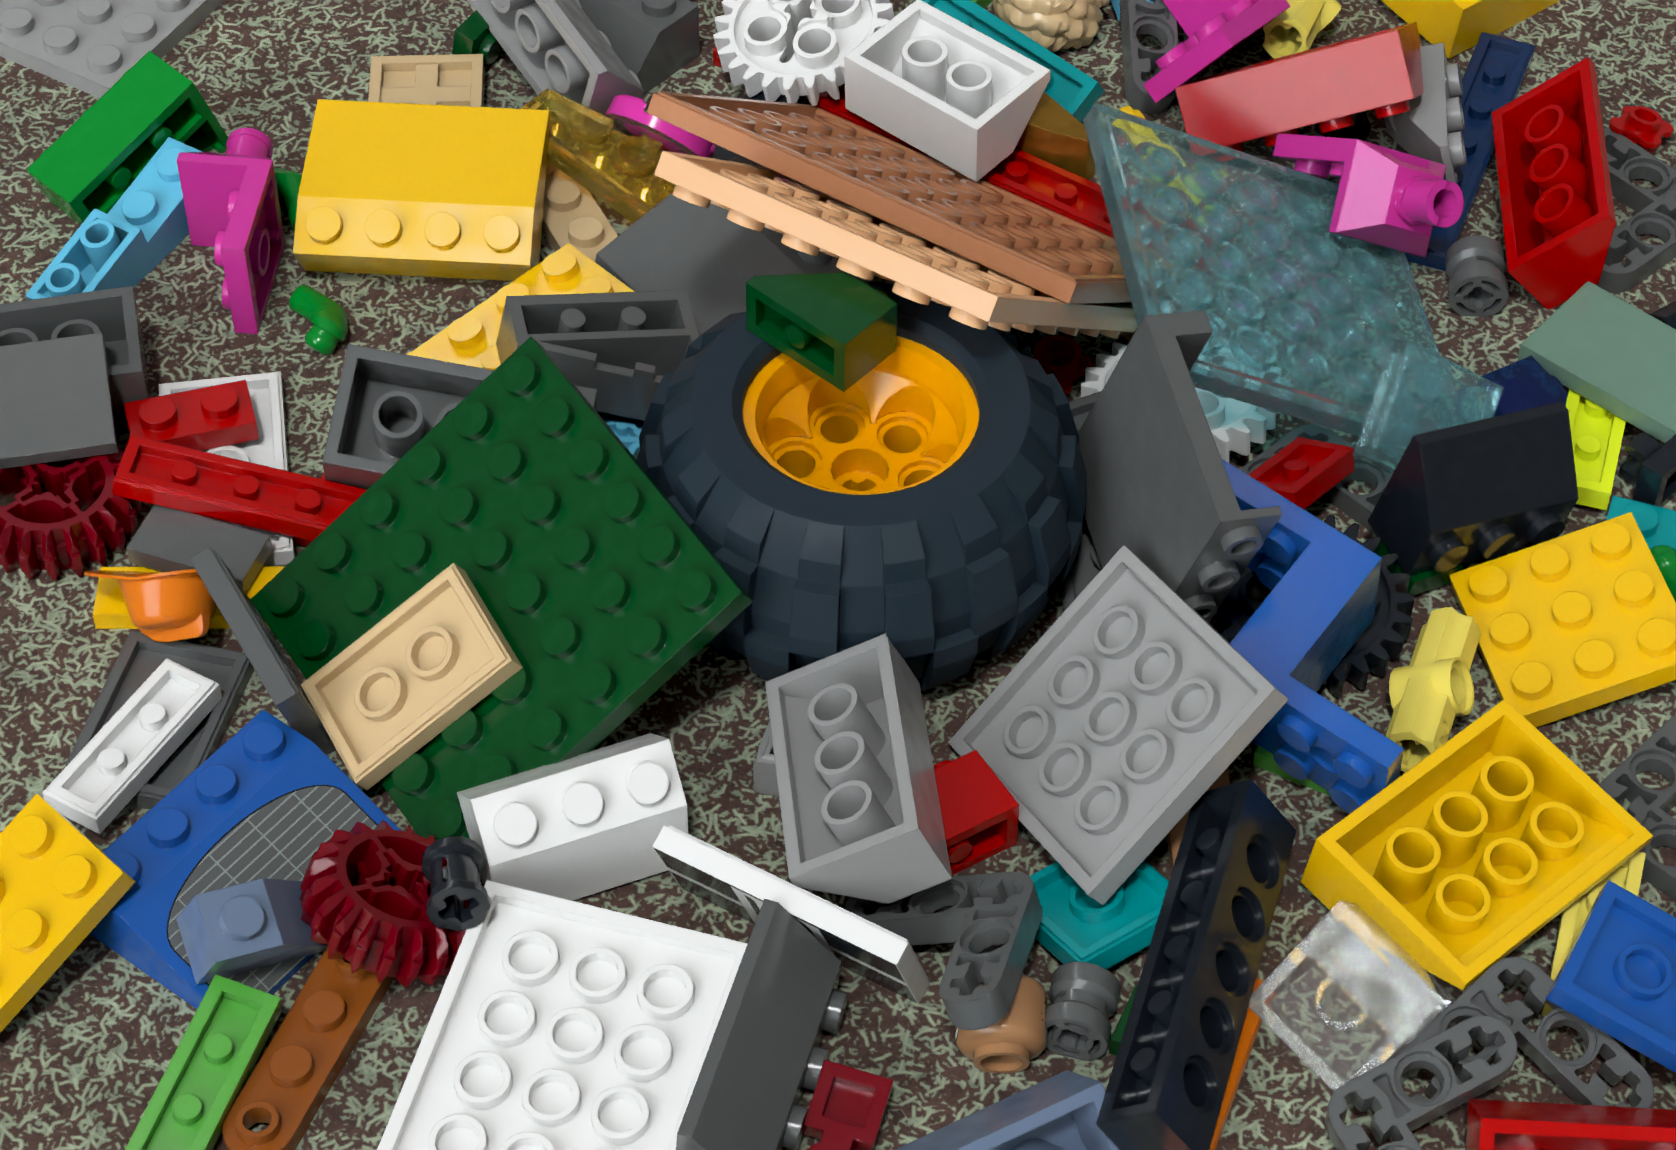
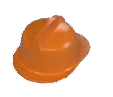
(165, 604)

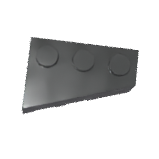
(606, 340)

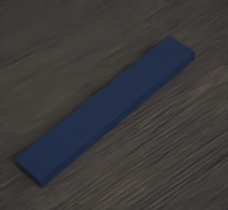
(1488, 84)

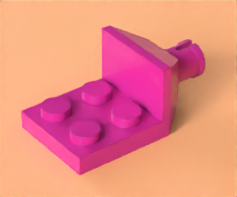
(1212, 31)
(1381, 191)
(236, 210)

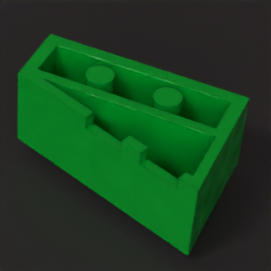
(120, 135)

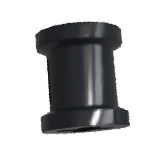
(455, 883)

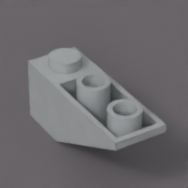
(1436, 116)

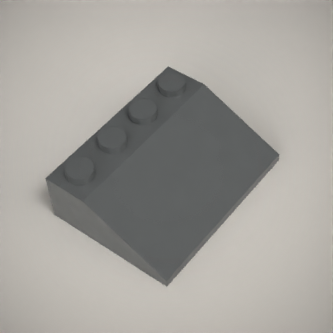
(705, 254)

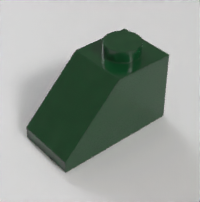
(823, 322)

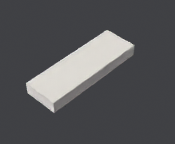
(132, 745)

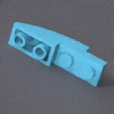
(127, 241)

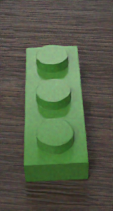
(208, 1068)

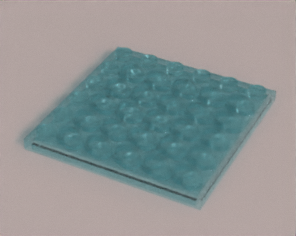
(1291, 307)

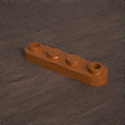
(304, 1057)

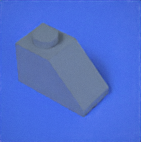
(245, 928)

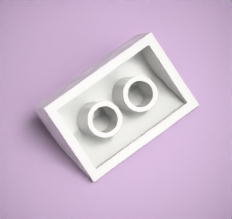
(944, 88)
(579, 820)

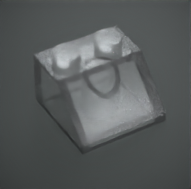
(1348, 997)

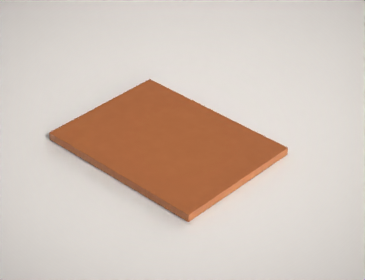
(909, 192)

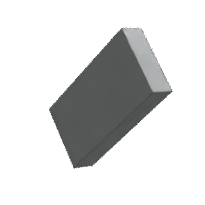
(173, 536)

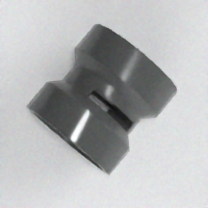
(1476, 276)
(1081, 1004)

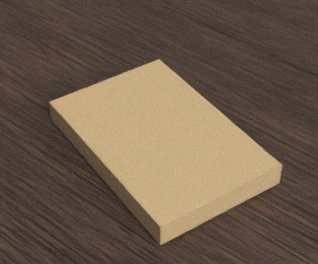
(410, 676)

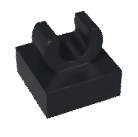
(1651, 469)

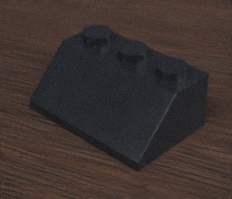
(1479, 490)

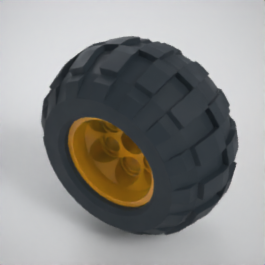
(906, 507)

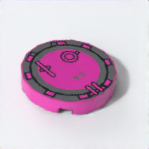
(633, 121)

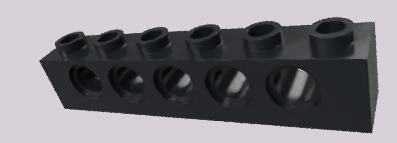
(1198, 973)

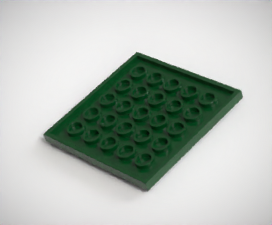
(565, 547)

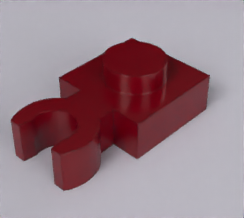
(847, 1108)

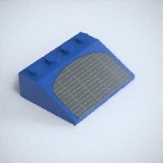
(235, 819)

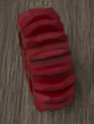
(63, 515)
(370, 904)

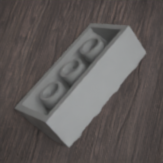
(559, 50)
(857, 776)

